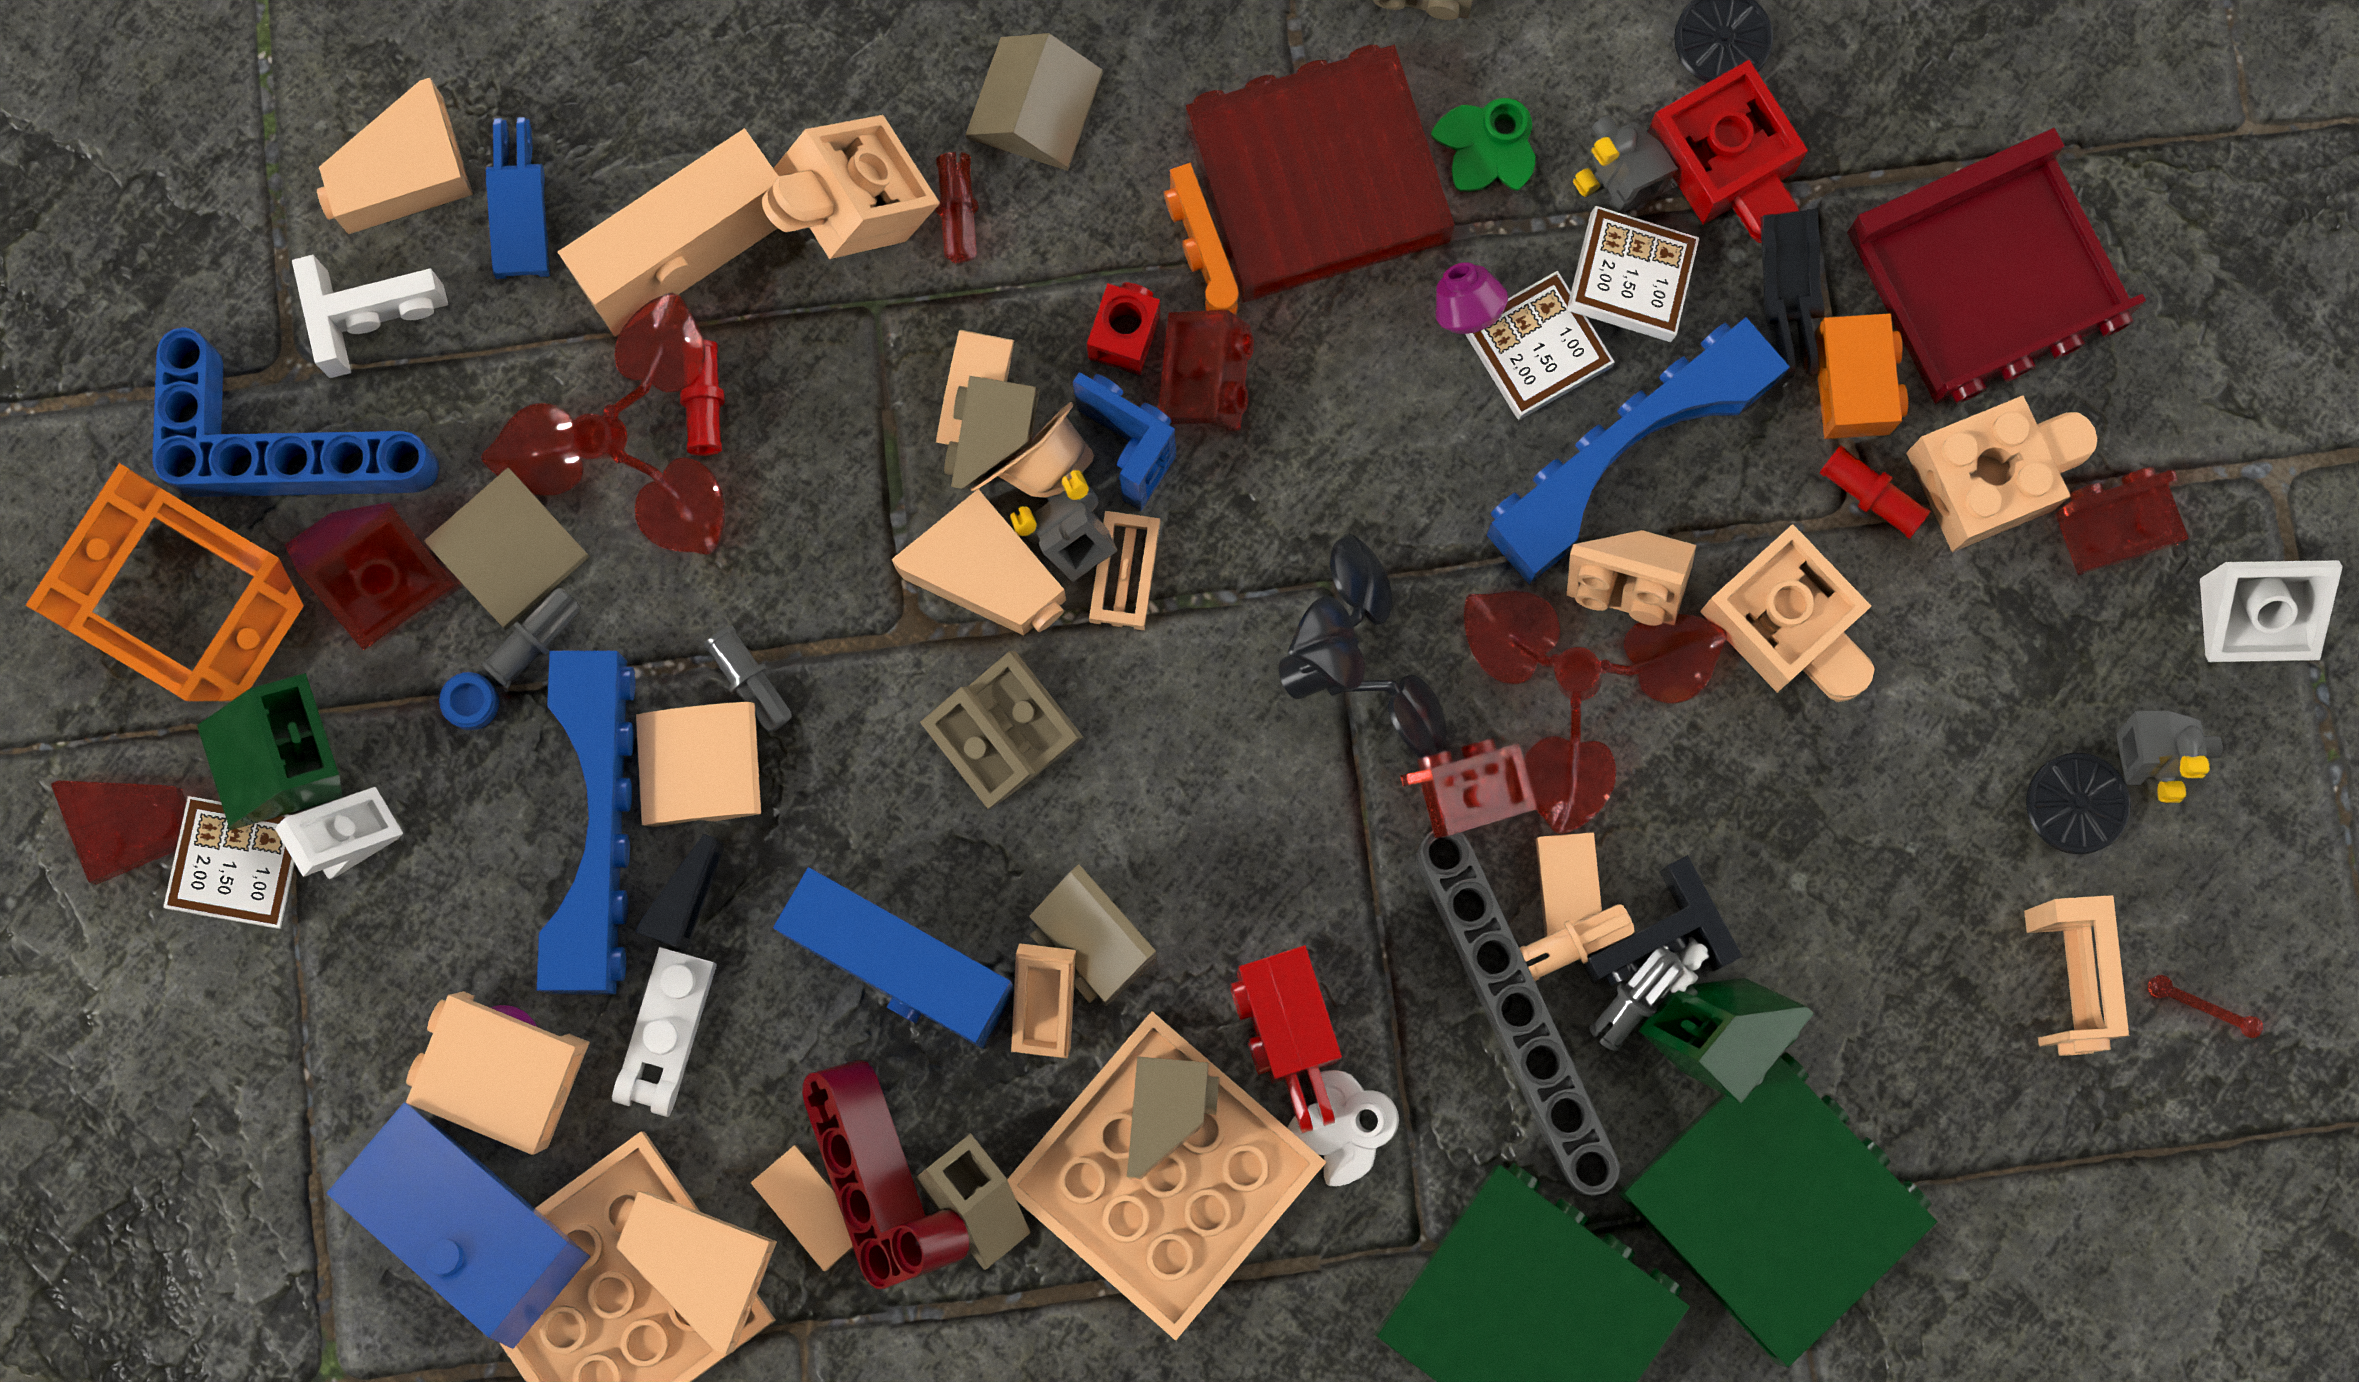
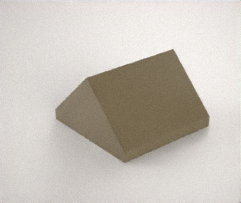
(1035, 99)

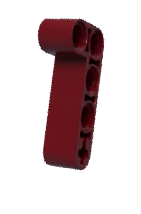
(874, 1180)

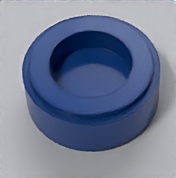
(469, 701)

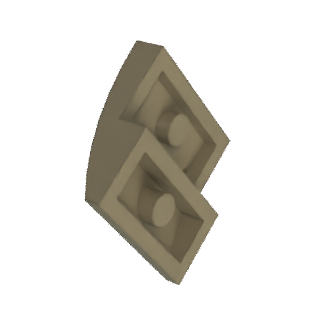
(506, 548)
(1001, 729)

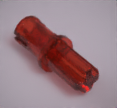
(957, 207)

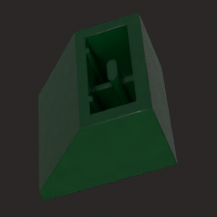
(270, 753)
(1726, 1032)

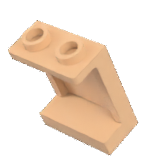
(494, 1073)

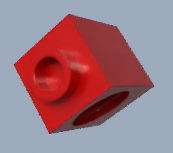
(1124, 350)

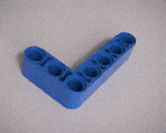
(269, 451)

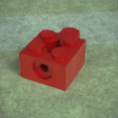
(1731, 148)
(1289, 1027)

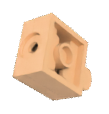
(850, 188)
(1999, 469)
(1792, 616)

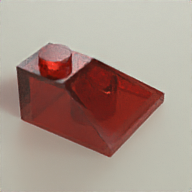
(368, 569)

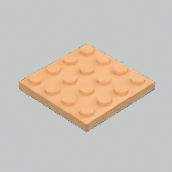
(1193, 1216)
(609, 1316)

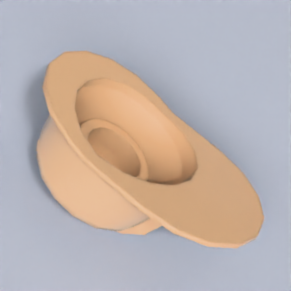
(1046, 460)

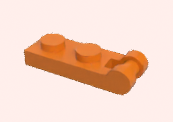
(1203, 246)

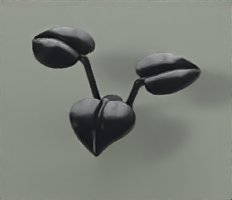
(1329, 658)

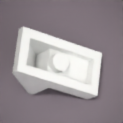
(339, 833)

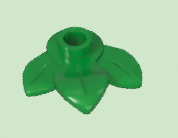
(1483, 151)

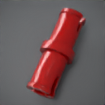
(703, 406)
(1875, 492)

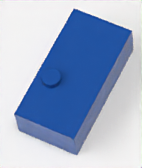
(895, 959)
(458, 1225)

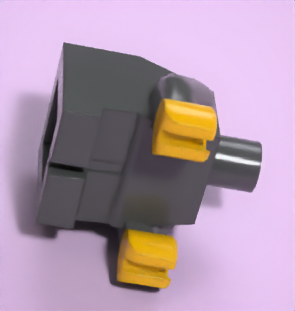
(1628, 164)
(1068, 528)
(2163, 747)

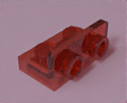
(1205, 368)
(2121, 521)
(1473, 789)

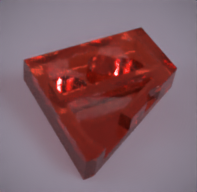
(119, 824)

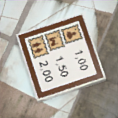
(1633, 274)
(1540, 347)
(229, 873)

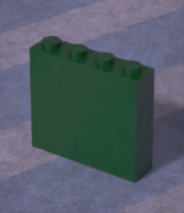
(1779, 1209)
(1530, 1296)

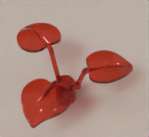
(545, 444)
(1512, 635)

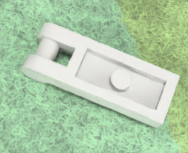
(665, 1030)

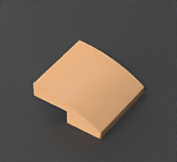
(698, 763)

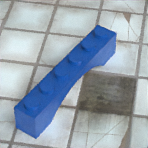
(1720, 381)
(581, 939)

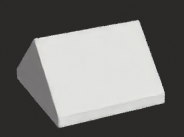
(2268, 610)

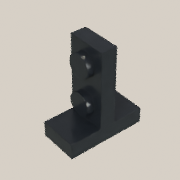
(1696, 915)

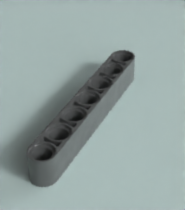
(1514, 1040)

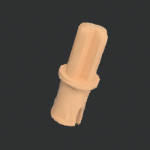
(1579, 940)

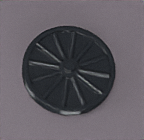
(1722, 35)
(2078, 803)

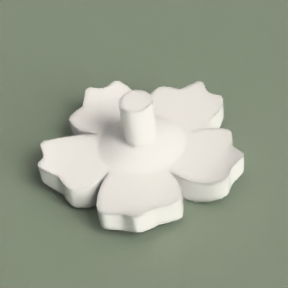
(1691, 959)

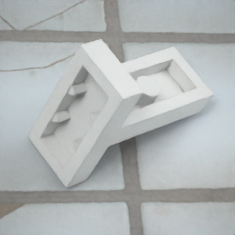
(358, 308)

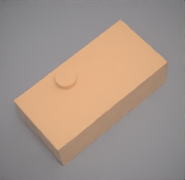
(675, 232)

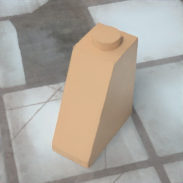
(395, 164)
(984, 568)
(695, 1263)

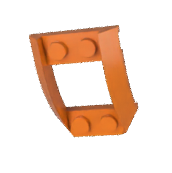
(102, 547)

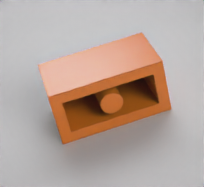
(1860, 376)

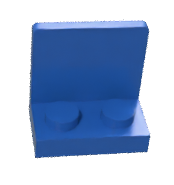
(1146, 428)

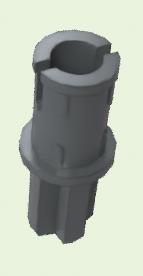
(532, 637)
(748, 678)
(1637, 998)

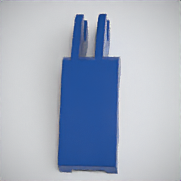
(516, 206)

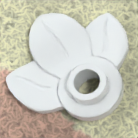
(1346, 1144)

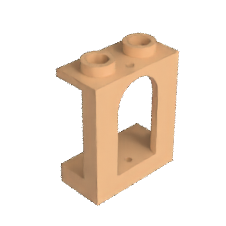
(2075, 919)

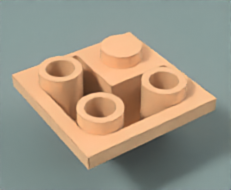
(1632, 574)

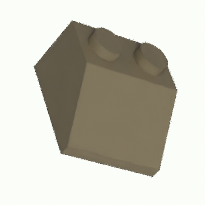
(1106, 943)
(1167, 1109)

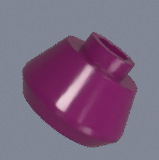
(1469, 299)

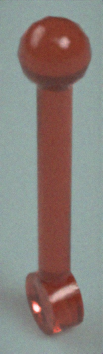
(2162, 986)

